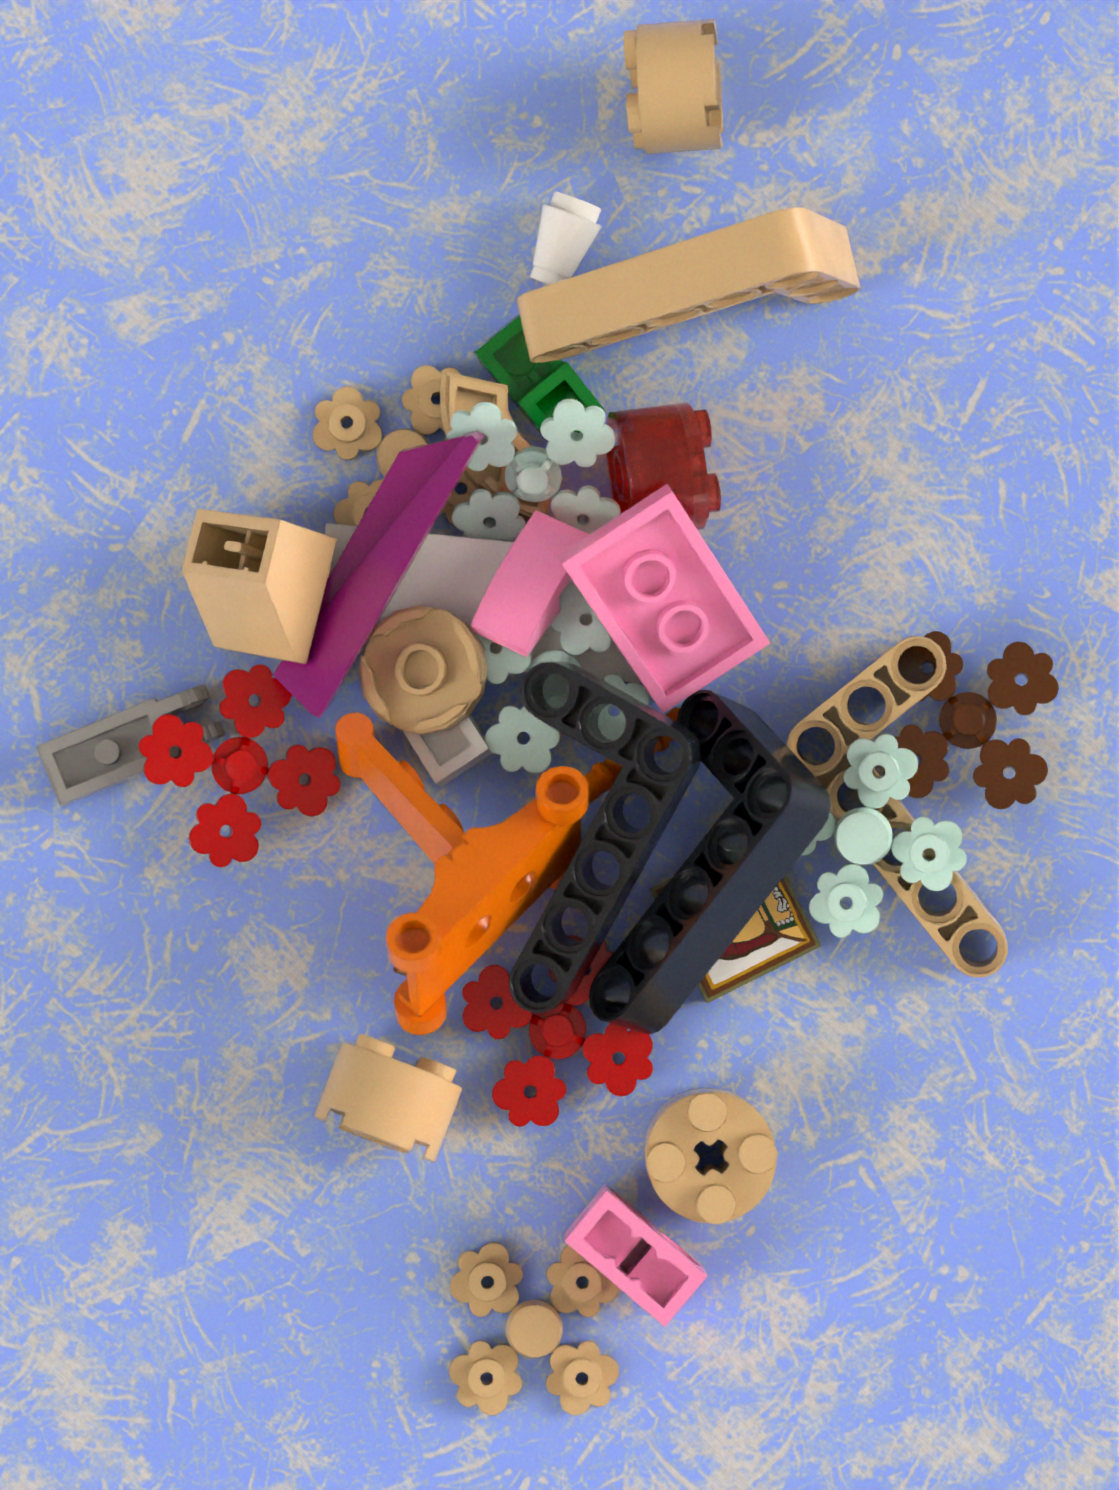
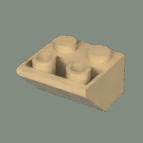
(257, 582)

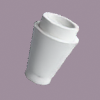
(563, 237)

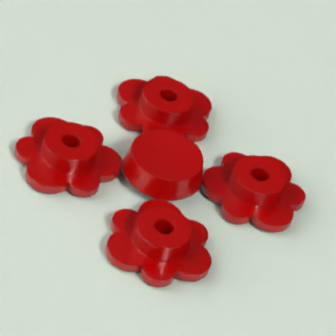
(239, 766)
(556, 1036)

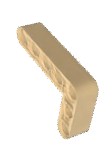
(772, 253)
(967, 911)

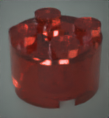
(660, 449)

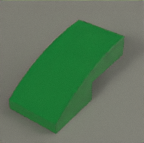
(531, 386)

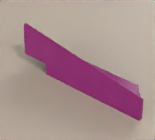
(376, 564)

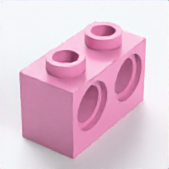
(635, 1255)

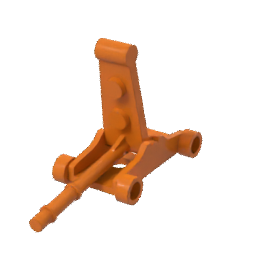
(480, 875)

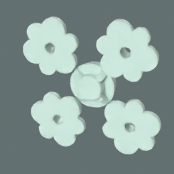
(534, 471)
(575, 640)
(866, 837)

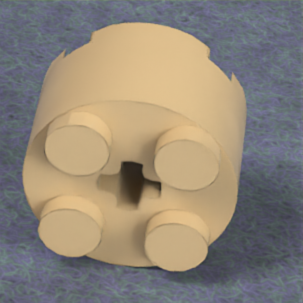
(677, 86)
(390, 1098)
(712, 1192)

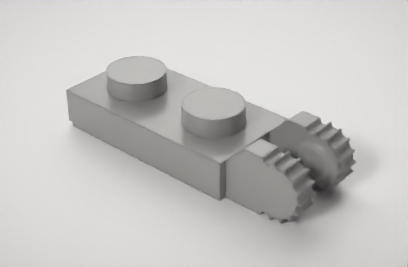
(108, 749)

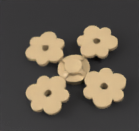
(367, 435)
(532, 1331)

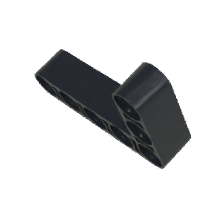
(609, 828)
(728, 874)

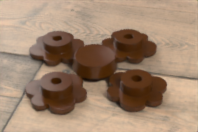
(971, 720)

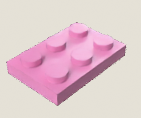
(664, 598)

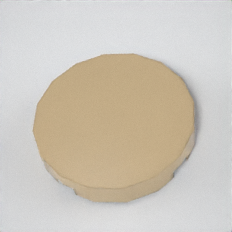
(423, 670)

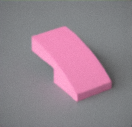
(527, 585)

